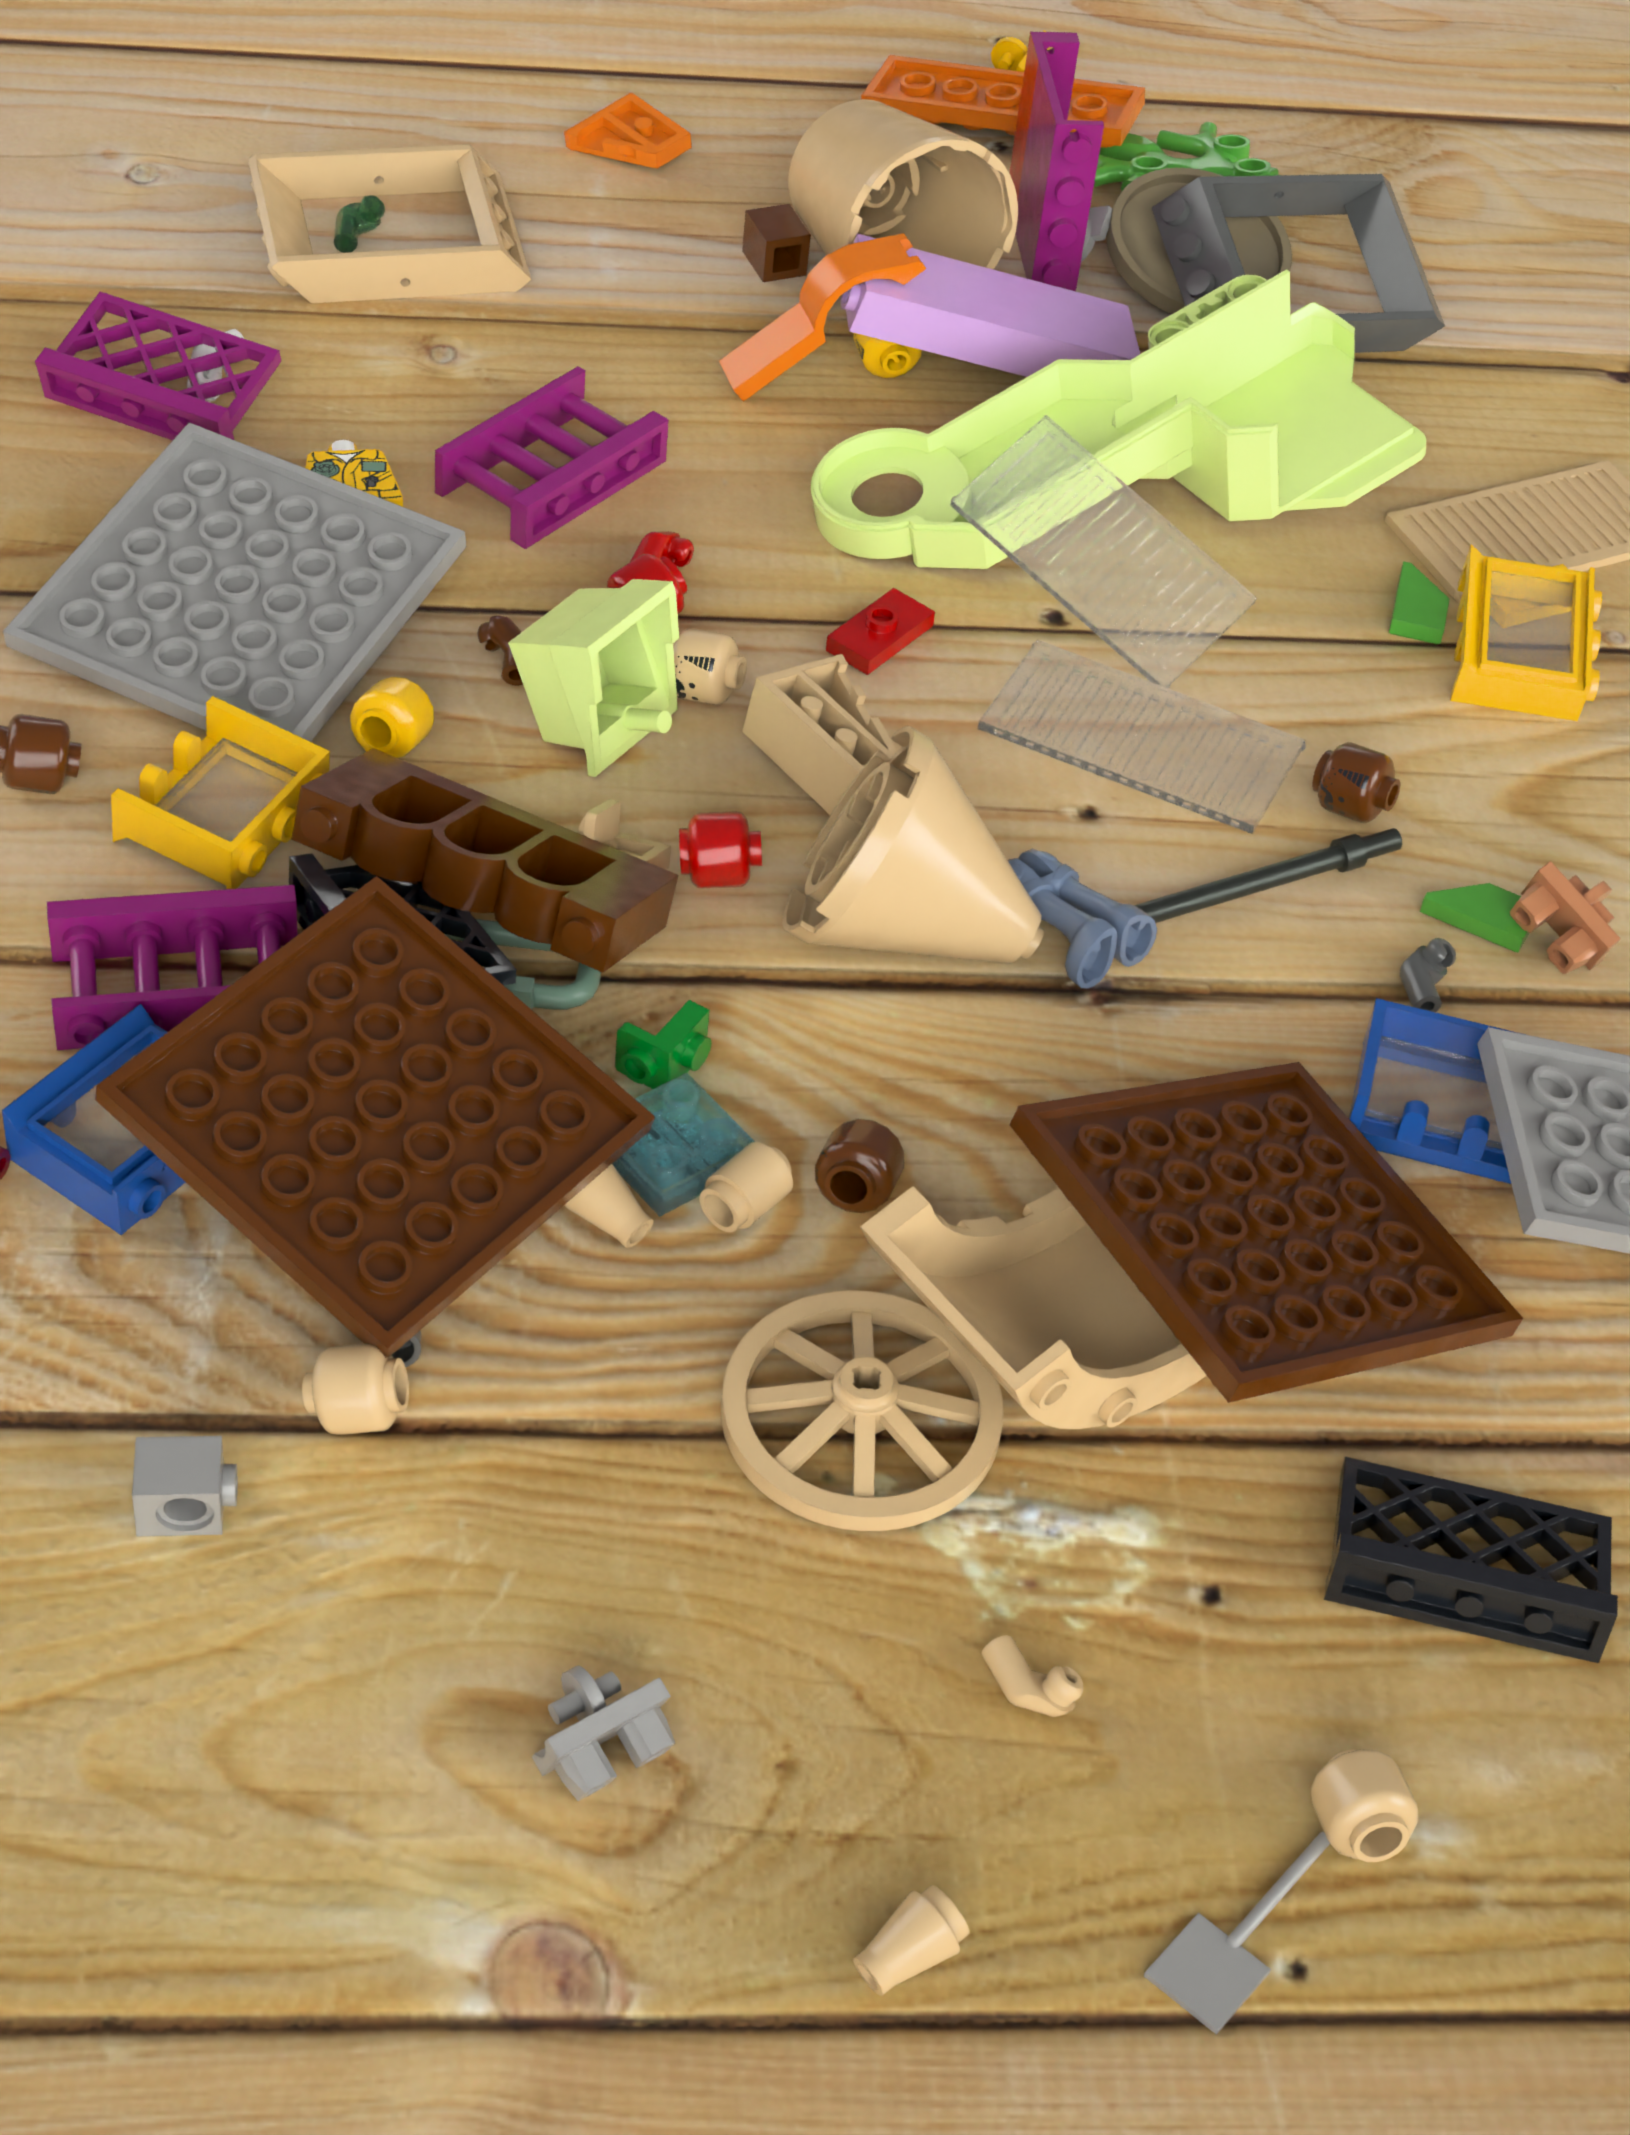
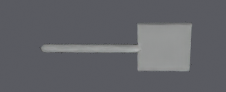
(1211, 1970)

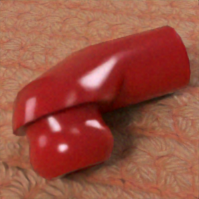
(668, 545)

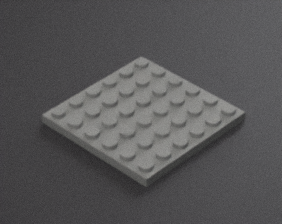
(236, 587)

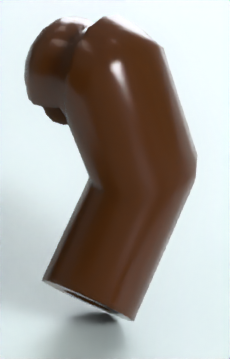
(497, 634)

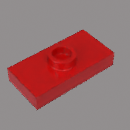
(880, 631)

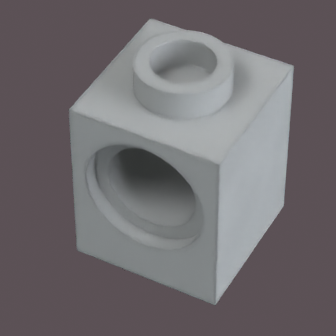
(181, 1485)

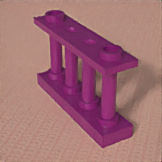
(562, 491)
(155, 926)

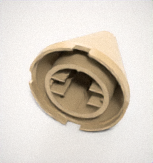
(912, 868)

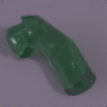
(357, 220)

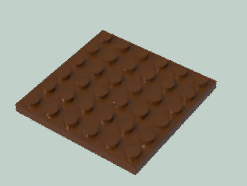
(376, 1114)
(1264, 1228)

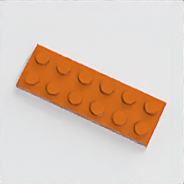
(991, 96)

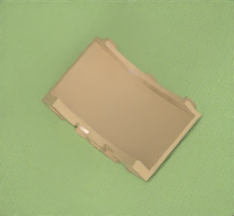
(1039, 1308)

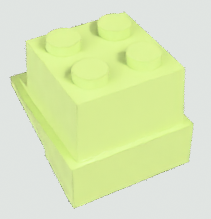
(602, 668)

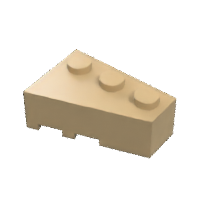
(815, 727)

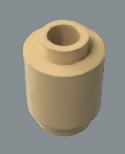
(746, 1187)

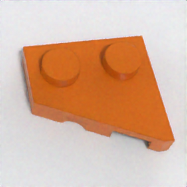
(630, 133)

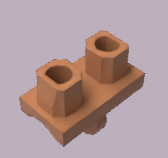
(1572, 913)

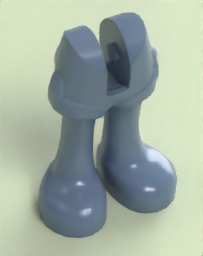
(1090, 921)

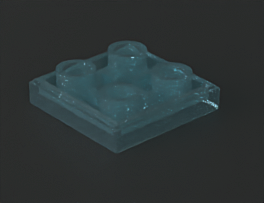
(682, 1148)

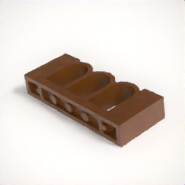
(486, 857)

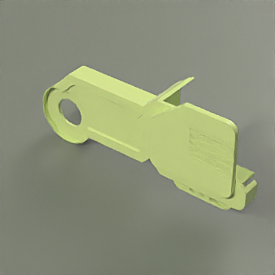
(1226, 401)

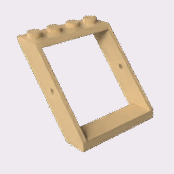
(289, 177)

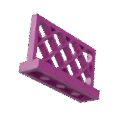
(140, 398)

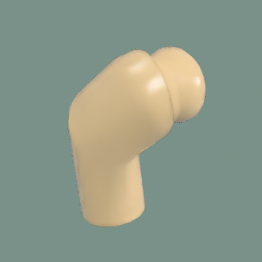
(1030, 1689)

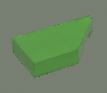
(1418, 607)
(1480, 911)

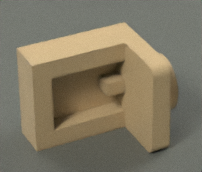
(603, 826)

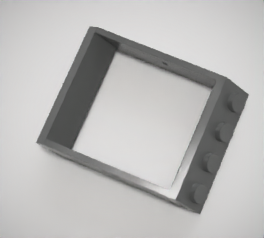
(1206, 256)

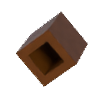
(776, 242)

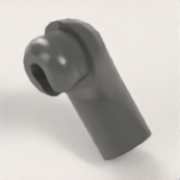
(1424, 970)

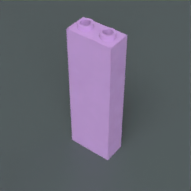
(989, 317)

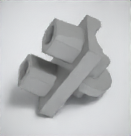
(577, 1749)

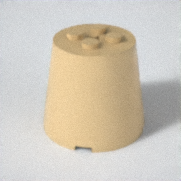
(896, 174)

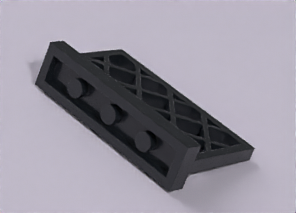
(322, 889)
(1463, 1588)

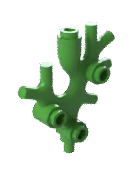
(1138, 155)

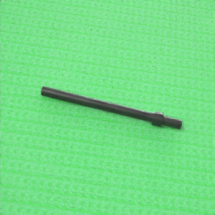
(1343, 854)

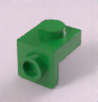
(672, 1052)

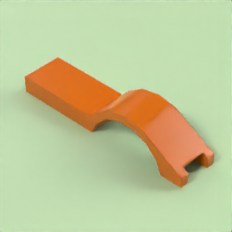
(802, 326)

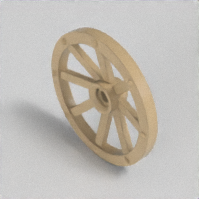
(863, 1401)

